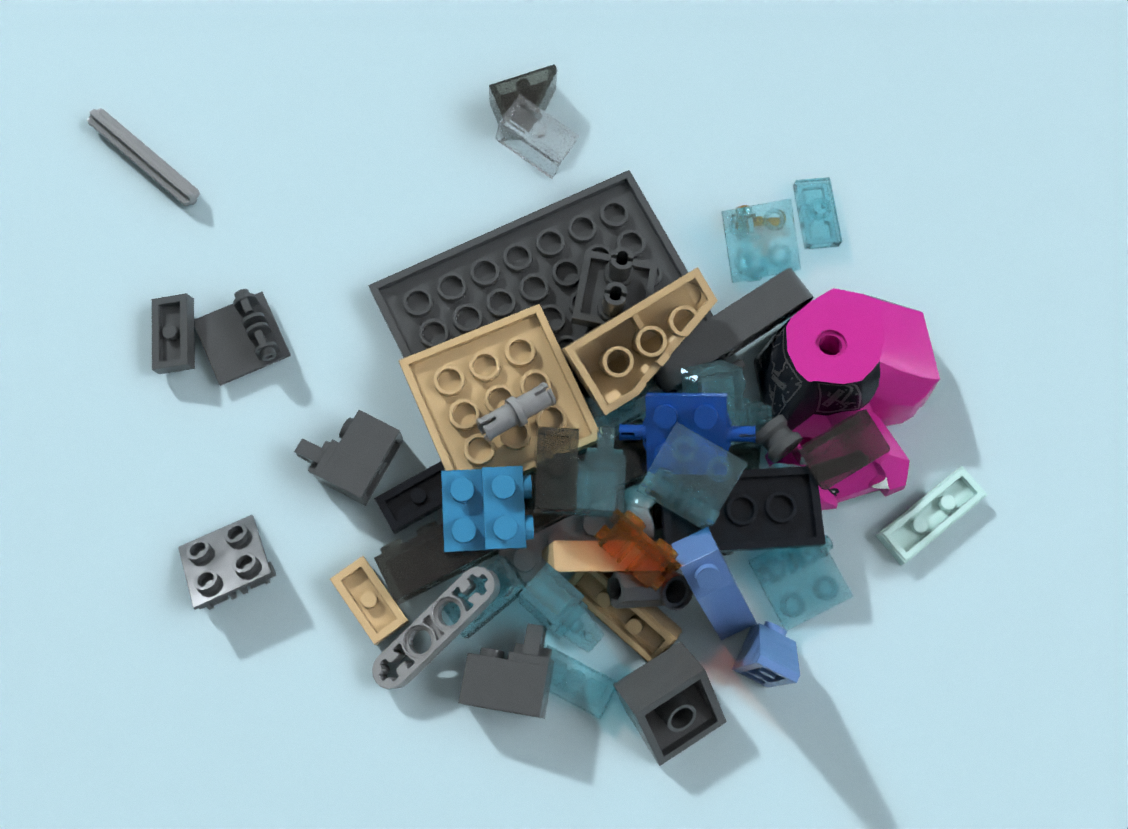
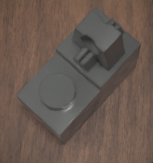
(356, 461)
(513, 683)

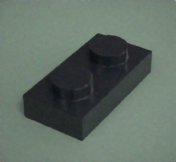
(412, 498)

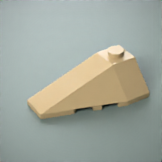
(631, 347)

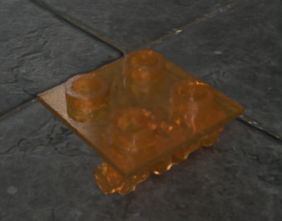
(658, 554)

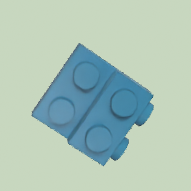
(486, 509)

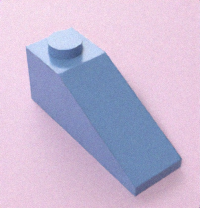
(713, 583)
(768, 656)

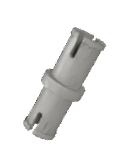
(516, 411)

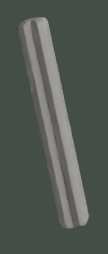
(143, 157)

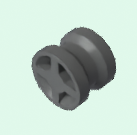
(778, 438)

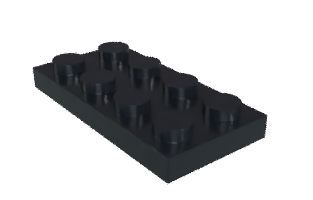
(761, 513)

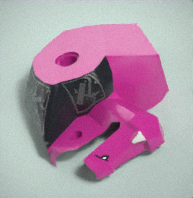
(846, 358)

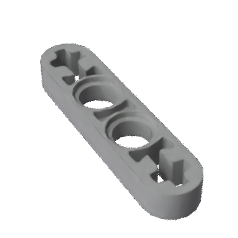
(440, 632)

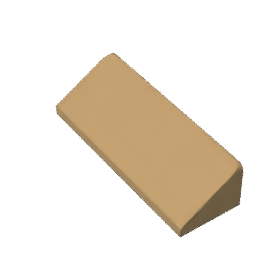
(587, 557)
(642, 628)

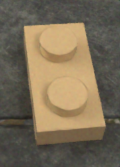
(369, 600)

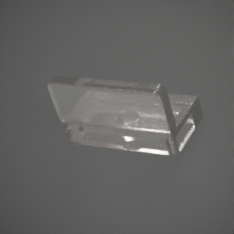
(535, 136)

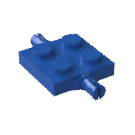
(699, 412)

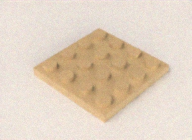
(477, 374)

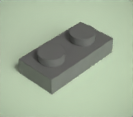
(173, 334)

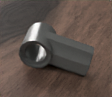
(628, 592)

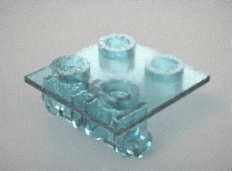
(761, 240)
(692, 476)
(800, 582)

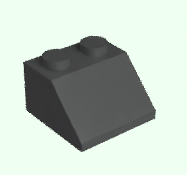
(670, 702)

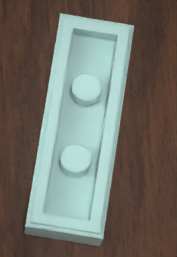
(931, 515)

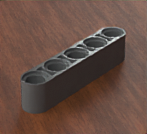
(736, 326)

